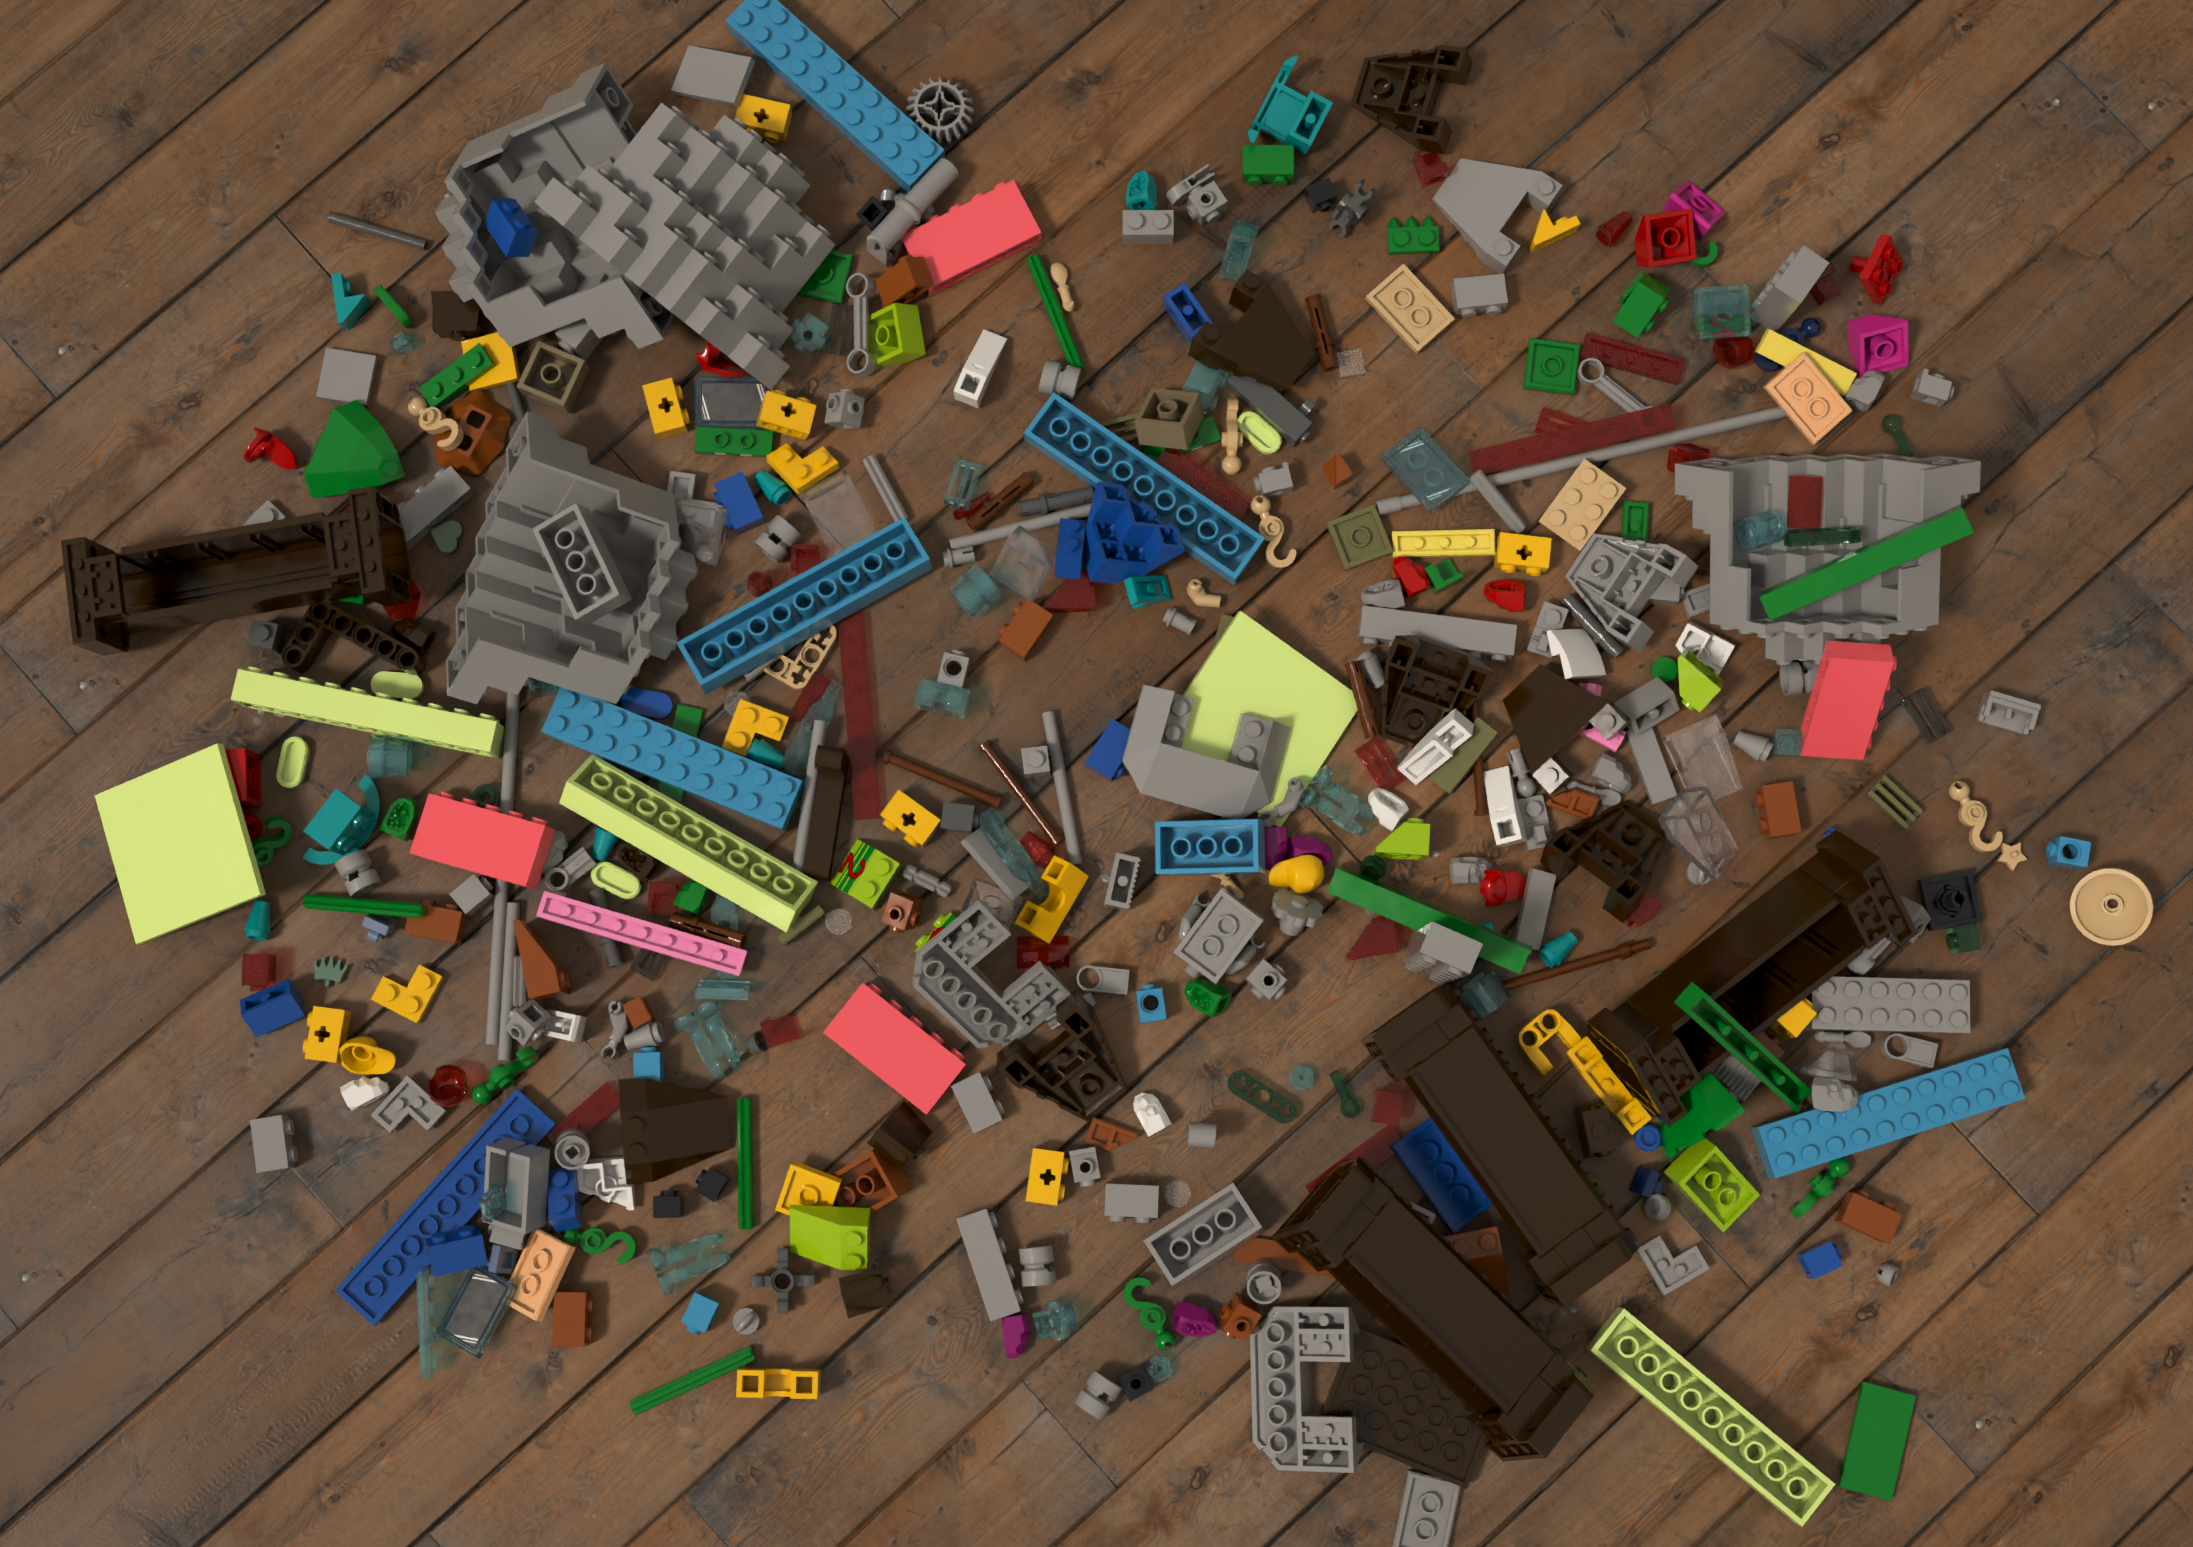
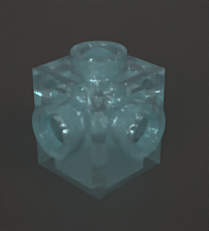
(811, 323)
(1060, 1318)

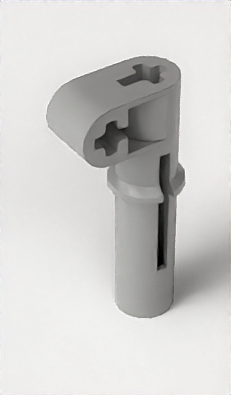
(887, 238)

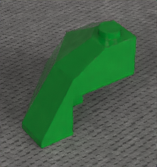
(351, 454)
(1708, 1109)

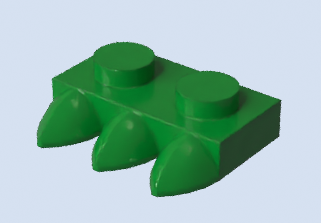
(1412, 238)

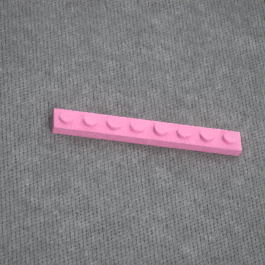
(641, 933)

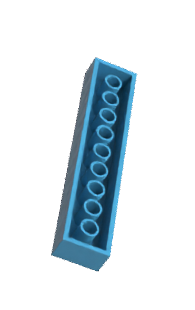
(835, 90)
(1101, 456)
(804, 605)
(674, 758)
(1889, 1113)

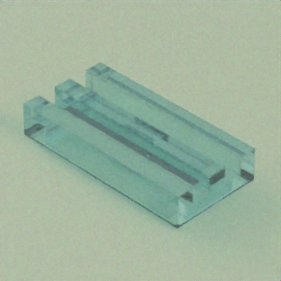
(958, 501)
(723, 989)

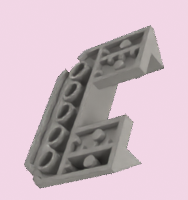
(1196, 780)
(967, 997)
(1283, 1389)

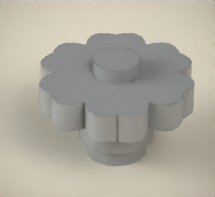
(1296, 911)

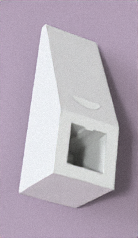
(979, 368)
(1504, 807)

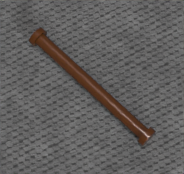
(1478, 770)
(942, 779)
(1021, 794)

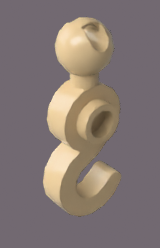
(435, 422)
(1231, 439)
(1272, 530)
(1973, 815)

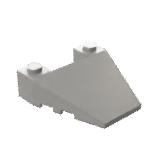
(1484, 197)
(1620, 578)

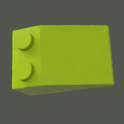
(1712, 1183)
(831, 1235)

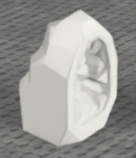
(1387, 808)
(363, 1092)
(1150, 1113)

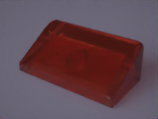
(1804, 501)
(811, 693)
(1032, 950)

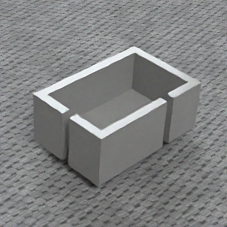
(524, 1175)

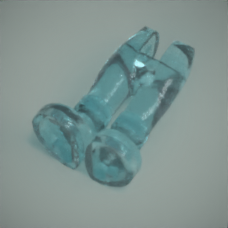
(1351, 803)
(705, 1049)
(693, 1248)

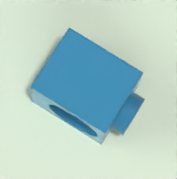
(2079, 852)
(1145, 1015)
(649, 1064)
(700, 1313)

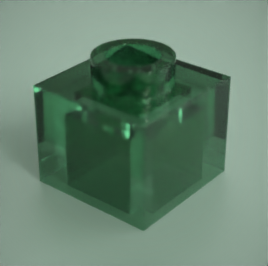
(1962, 939)

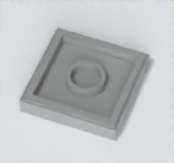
(347, 376)

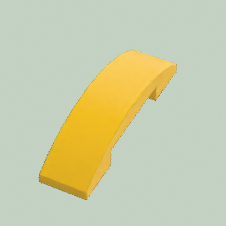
(1607, 1085)

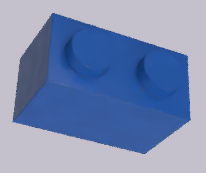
(510, 227)
(1185, 311)
(741, 505)
(1070, 548)
(1109, 751)
(272, 1008)
(564, 1200)
(456, 1250)

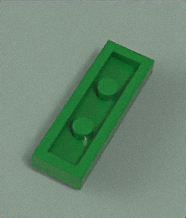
(457, 376)

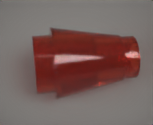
(1613, 229)
(760, 588)
(1038, 850)

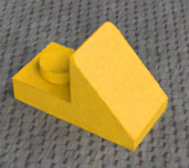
(1547, 233)

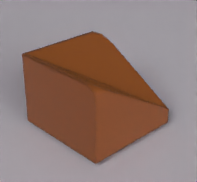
(1337, 471)
(638, 1012)

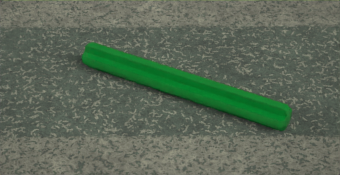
(1054, 311)
(364, 906)
(745, 1163)
(692, 1380)

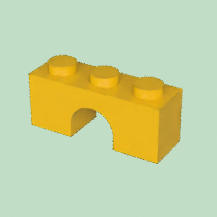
(1064, 884)
(778, 1382)

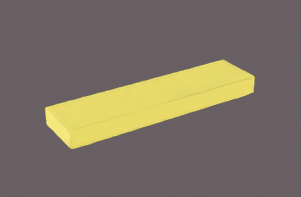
(1785, 351)
(1443, 543)

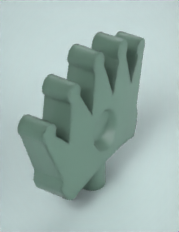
(329, 971)

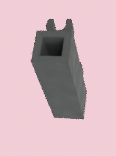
(1273, 408)

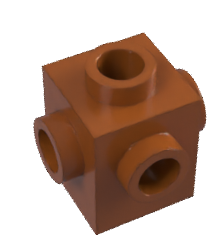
(902, 911)
(1239, 1317)

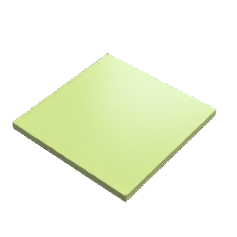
(1268, 680)
(180, 844)

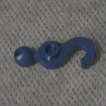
(1808, 329)

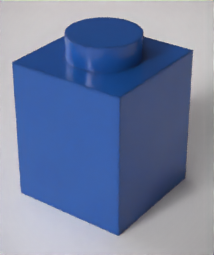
(1820, 1259)

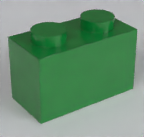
(1267, 164)
(1641, 305)

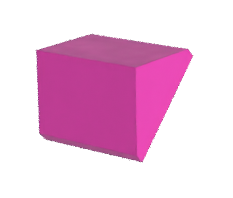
(1705, 210)

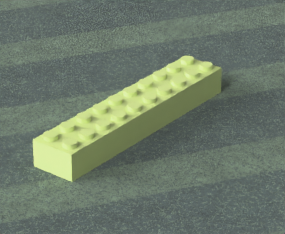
(368, 713)
(688, 842)
(1710, 1416)

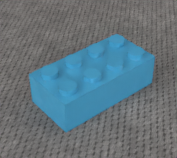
(1210, 847)

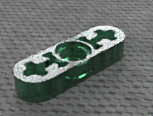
(1822, 536)
(1281, 1102)

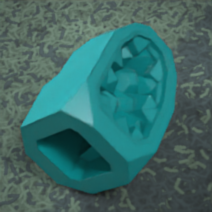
(1141, 192)

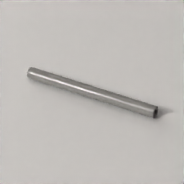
(1030, 524)
(817, 738)
(1062, 788)
(510, 953)

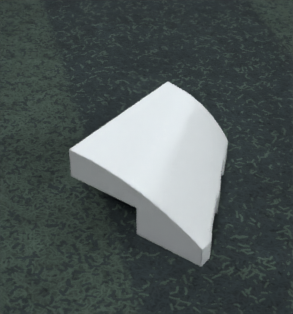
(1706, 646)
(607, 1180)

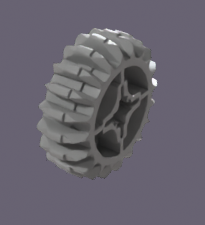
(950, 110)

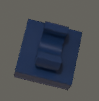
(1646, 1182)

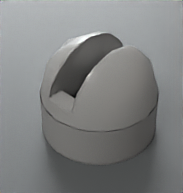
(1888, 1274)

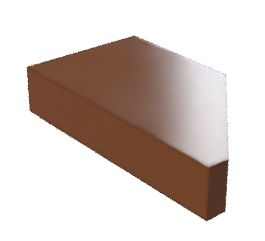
(1575, 802)
(1108, 1135)

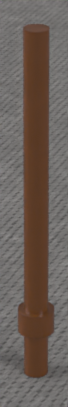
(1621, 951)

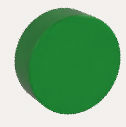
(1664, 669)

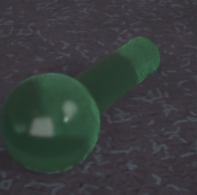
(1892, 425)
(1350, 1106)

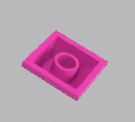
(1878, 343)

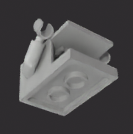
(1218, 936)

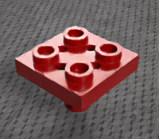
(1879, 269)

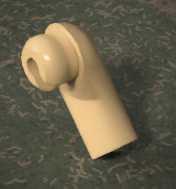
(1200, 596)

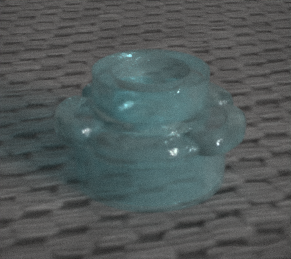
(402, 343)
(1298, 1084)
(1165, 1363)

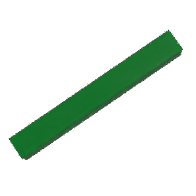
(1866, 562)
(1418, 913)
(1743, 1046)

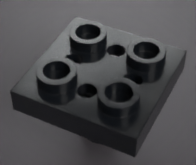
(1960, 899)

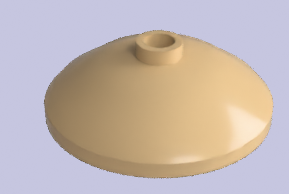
(2106, 923)

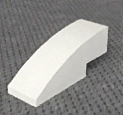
(1436, 746)

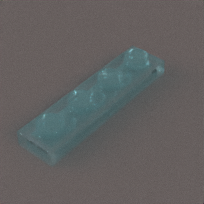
(427, 1334)

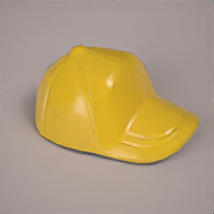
(1299, 873)
(364, 1057)

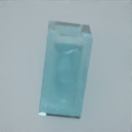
(1238, 250)

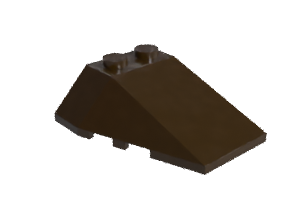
(1425, 684)
(669, 1127)

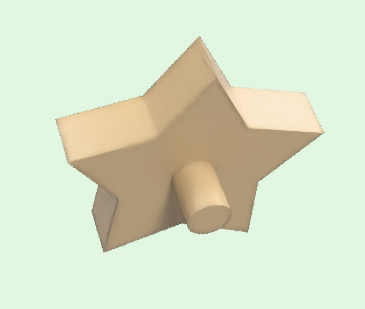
(2011, 855)

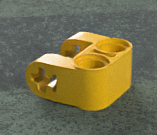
(1541, 1034)

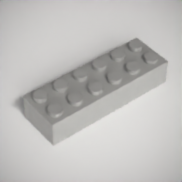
(1440, 953)
(1891, 1005)

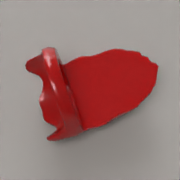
(712, 362)
(272, 448)
(1502, 886)

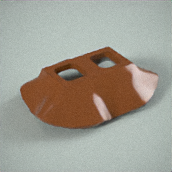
(487, 440)

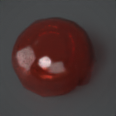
(1733, 351)
(448, 1086)

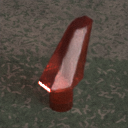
(974, 506)

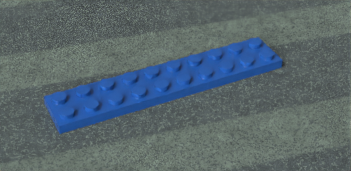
(443, 1207)

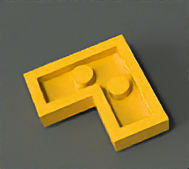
(800, 472)
(751, 719)
(409, 1000)

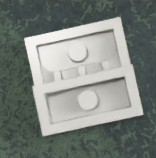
(1577, 653)

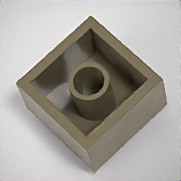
(553, 377)
(1169, 418)

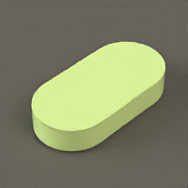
(1259, 433)
(397, 685)
(293, 762)
(616, 880)

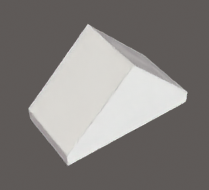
(565, 1026)

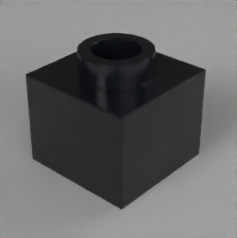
(1321, 196)
(872, 213)
(711, 1183)
(668, 1205)
(1135, 1373)

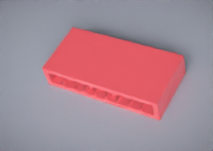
(973, 235)
(1846, 699)
(483, 840)
(895, 1047)

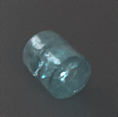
(1760, 530)

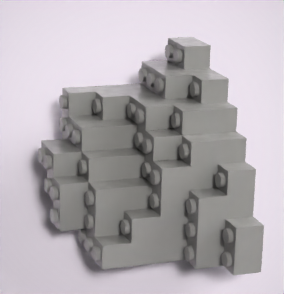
(702, 231)
(562, 275)
(1868, 491)
(513, 611)

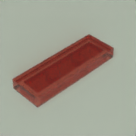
(589, 1113)

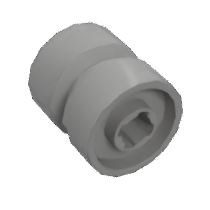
(1060, 379)
(784, 533)
(1797, 677)
(358, 864)
(572, 1149)
(1037, 1265)
(1263, 1281)
(1098, 1395)

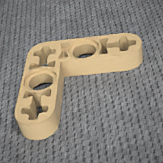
(791, 667)

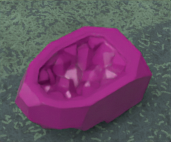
(1275, 845)
(1304, 846)
(1193, 1320)
(1016, 1334)

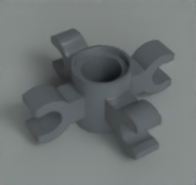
(1352, 208)
(783, 1301)

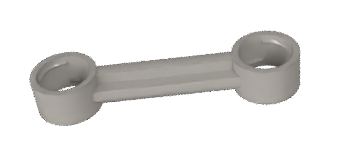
(861, 324)
(1609, 387)

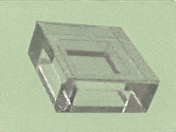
(1350, 364)

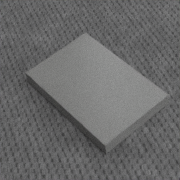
(713, 76)
(1426, 1511)

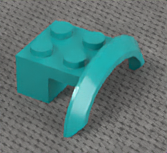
(1289, 114)
(343, 824)

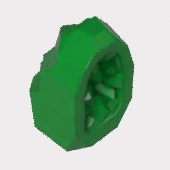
(401, 818)
(692, 897)
(1207, 996)

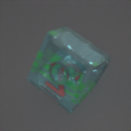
(1721, 311)

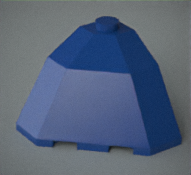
(1125, 536)

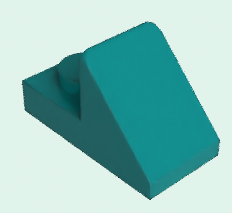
(348, 307)
(1147, 590)

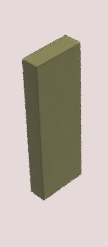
(1464, 757)

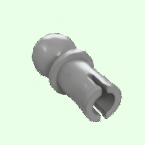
(1525, 786)

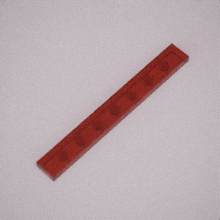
(1573, 439)
(859, 717)

